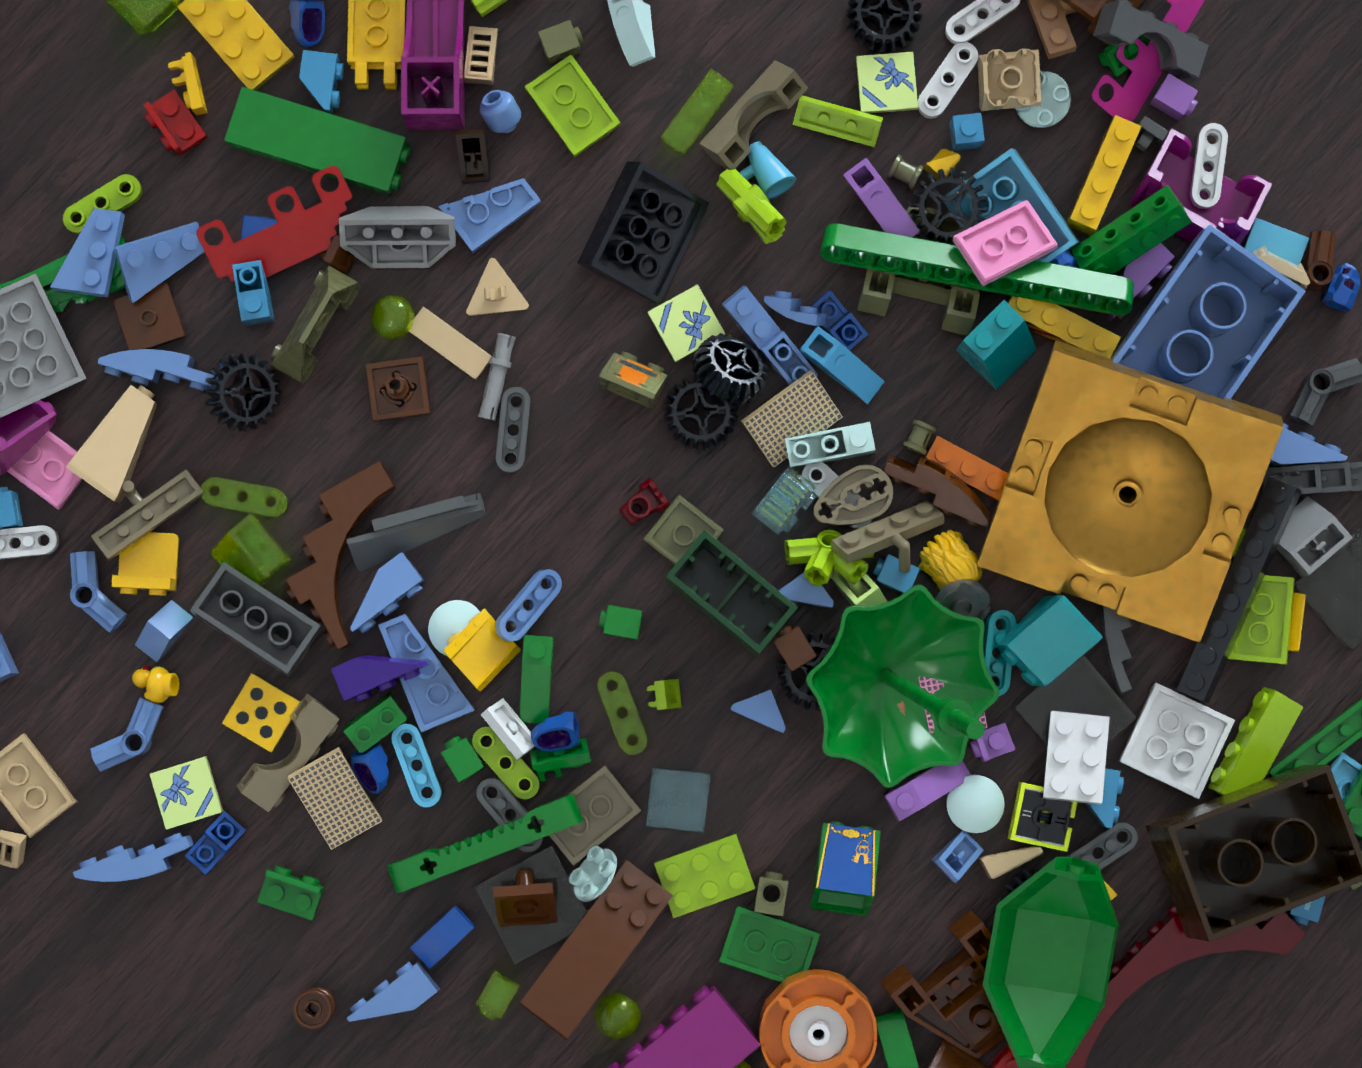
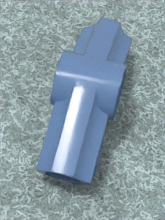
(85, 575)
(118, 749)

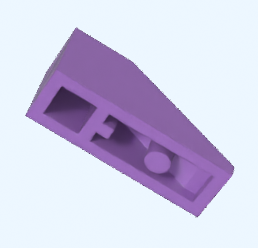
(924, 789)

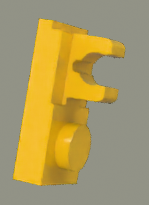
(190, 77)

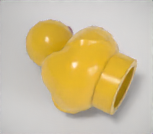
(158, 683)

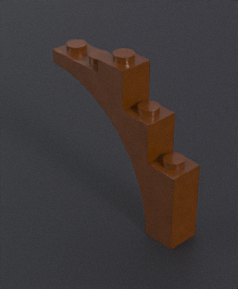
(319, 582)

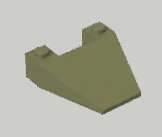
(959, 301)
(295, 354)

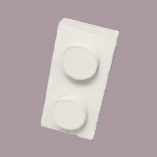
(509, 728)

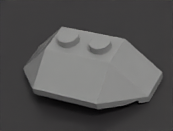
(398, 236)

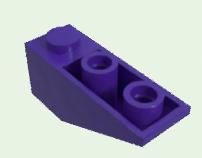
(368, 672)

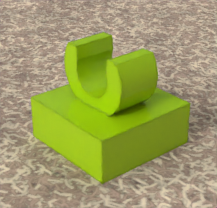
(666, 693)

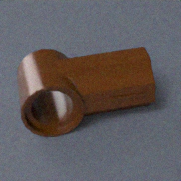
(1320, 258)

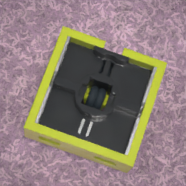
(1053, 823)

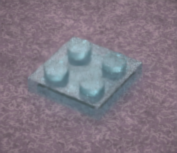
(678, 800)

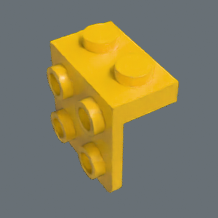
(149, 565)

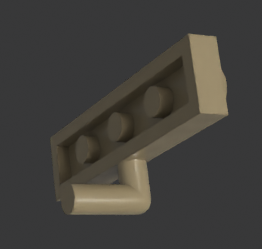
(146, 513)
(889, 532)

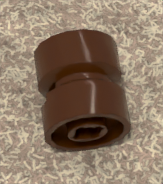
(314, 1007)

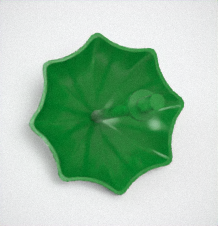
(879, 665)

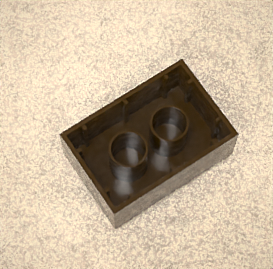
(1257, 852)

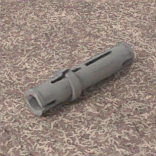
(496, 377)

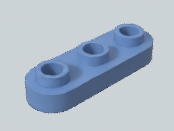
(538, 601)

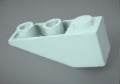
(830, 445)

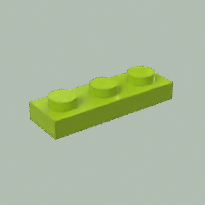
(837, 121)

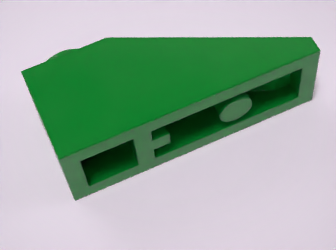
(536, 678)

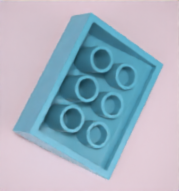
(1008, 183)

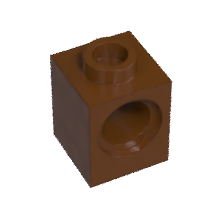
(793, 647)

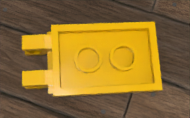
(376, 39)

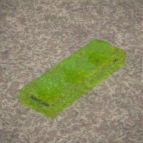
(697, 111)

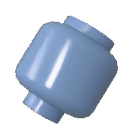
(500, 111)

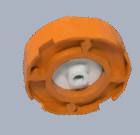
(815, 1002)

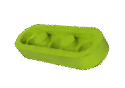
(115, 201)
(515, 773)

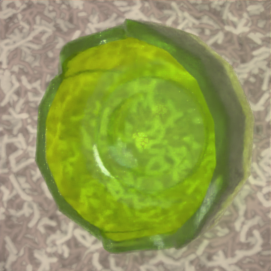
(392, 316)
(617, 1016)

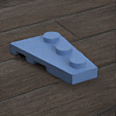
(491, 212)
(156, 258)

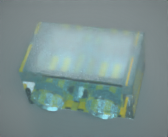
(784, 500)

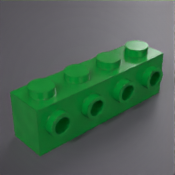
(1132, 233)

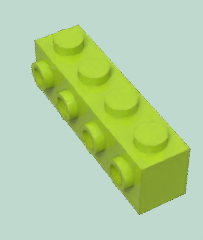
(1257, 742)

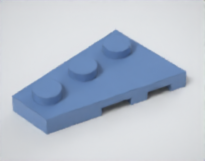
(92, 257)

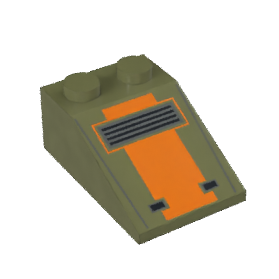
(633, 380)

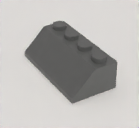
(256, 619)

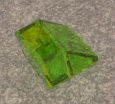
(251, 551)

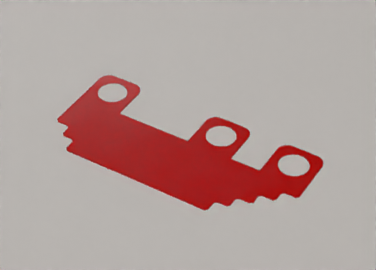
(289, 241)

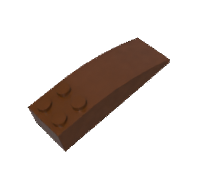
(596, 950)

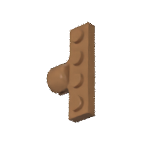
(1053, 26)

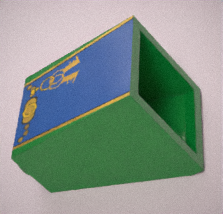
(845, 869)

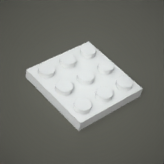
(1176, 740)

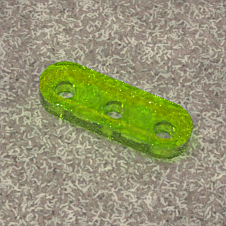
(256, 498)
(622, 727)

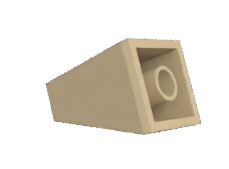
(115, 445)

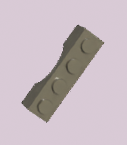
(774, 90)
(267, 782)

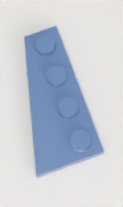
(433, 693)

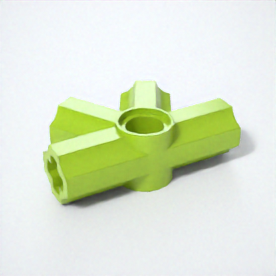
(752, 205)
(822, 559)

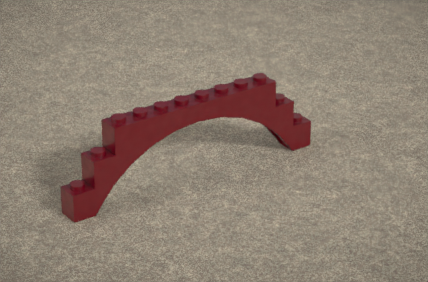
(1168, 947)

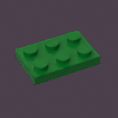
(768, 945)

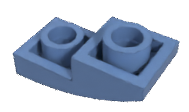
(791, 308)

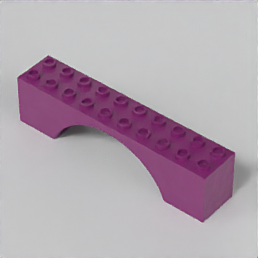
(434, 65)
(696, 1037)

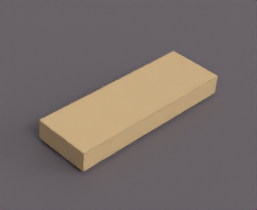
(449, 343)

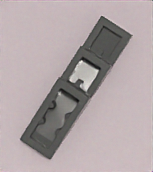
(1320, 478)
(1115, 646)

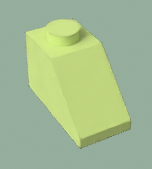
(860, 593)

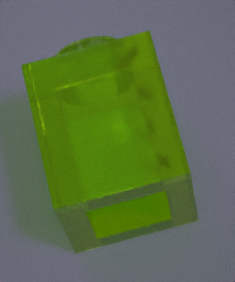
(496, 996)

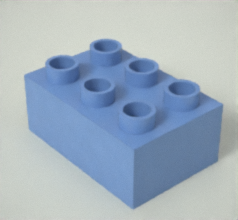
(1210, 317)

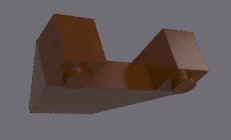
(953, 996)

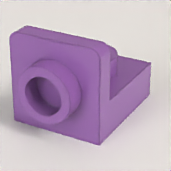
(993, 743)

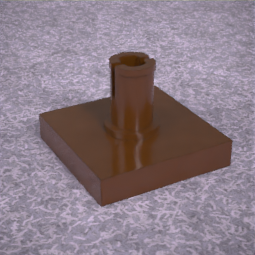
(525, 902)

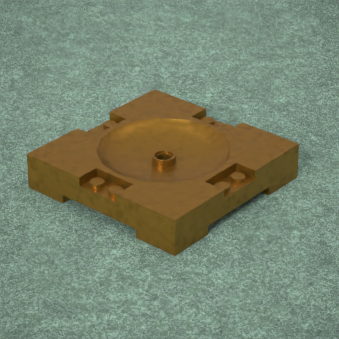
(1145, 553)

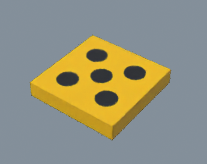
(261, 713)

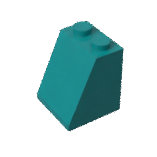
(998, 345)
(1048, 640)

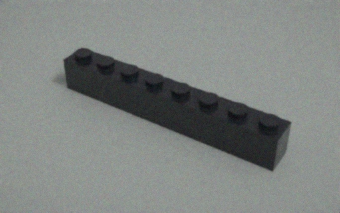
(1239, 589)

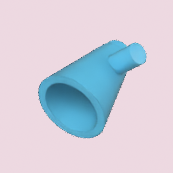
(770, 173)

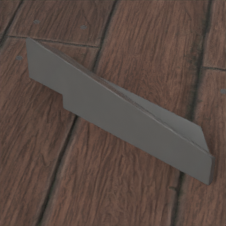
(413, 528)

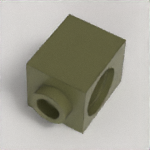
(560, 41)
(771, 907)

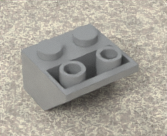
(1311, 537)

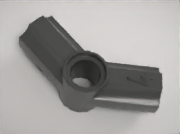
(1312, 399)

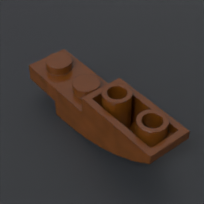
(951, 492)

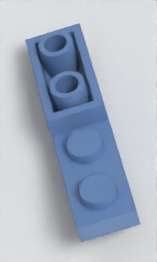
(767, 336)
(148, 364)
(124, 865)

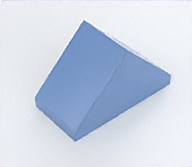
(803, 592)
(163, 630)
(761, 709)
(957, 856)

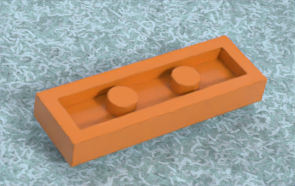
(968, 467)

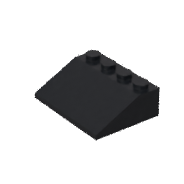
(643, 231)

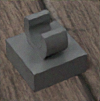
(1150, 133)

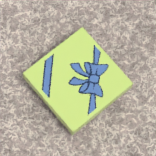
(887, 82)
(685, 322)
(186, 792)

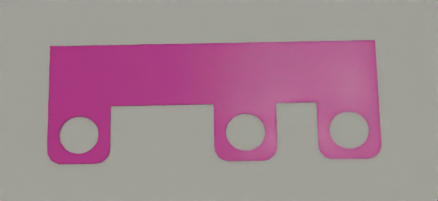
(1145, 67)

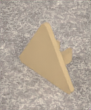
(496, 293)

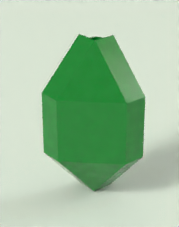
(1051, 961)

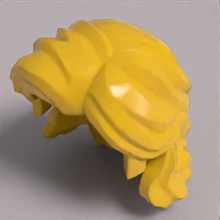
(949, 559)

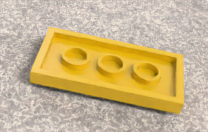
(239, 38)

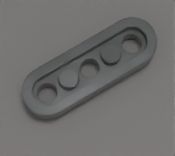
(510, 417)
(499, 805)
(1108, 844)

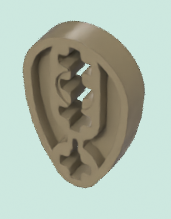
(851, 481)

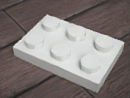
(1076, 757)

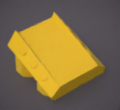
(480, 650)

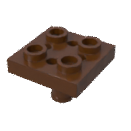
(381, 376)

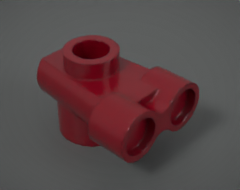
(647, 499)

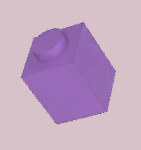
(1175, 98)

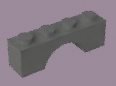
(1178, 51)

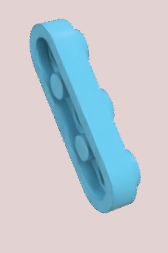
(416, 779)

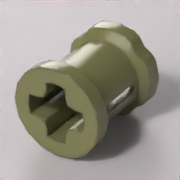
(905, 172)
(919, 437)

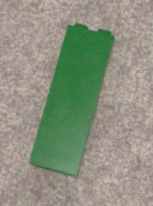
(317, 141)

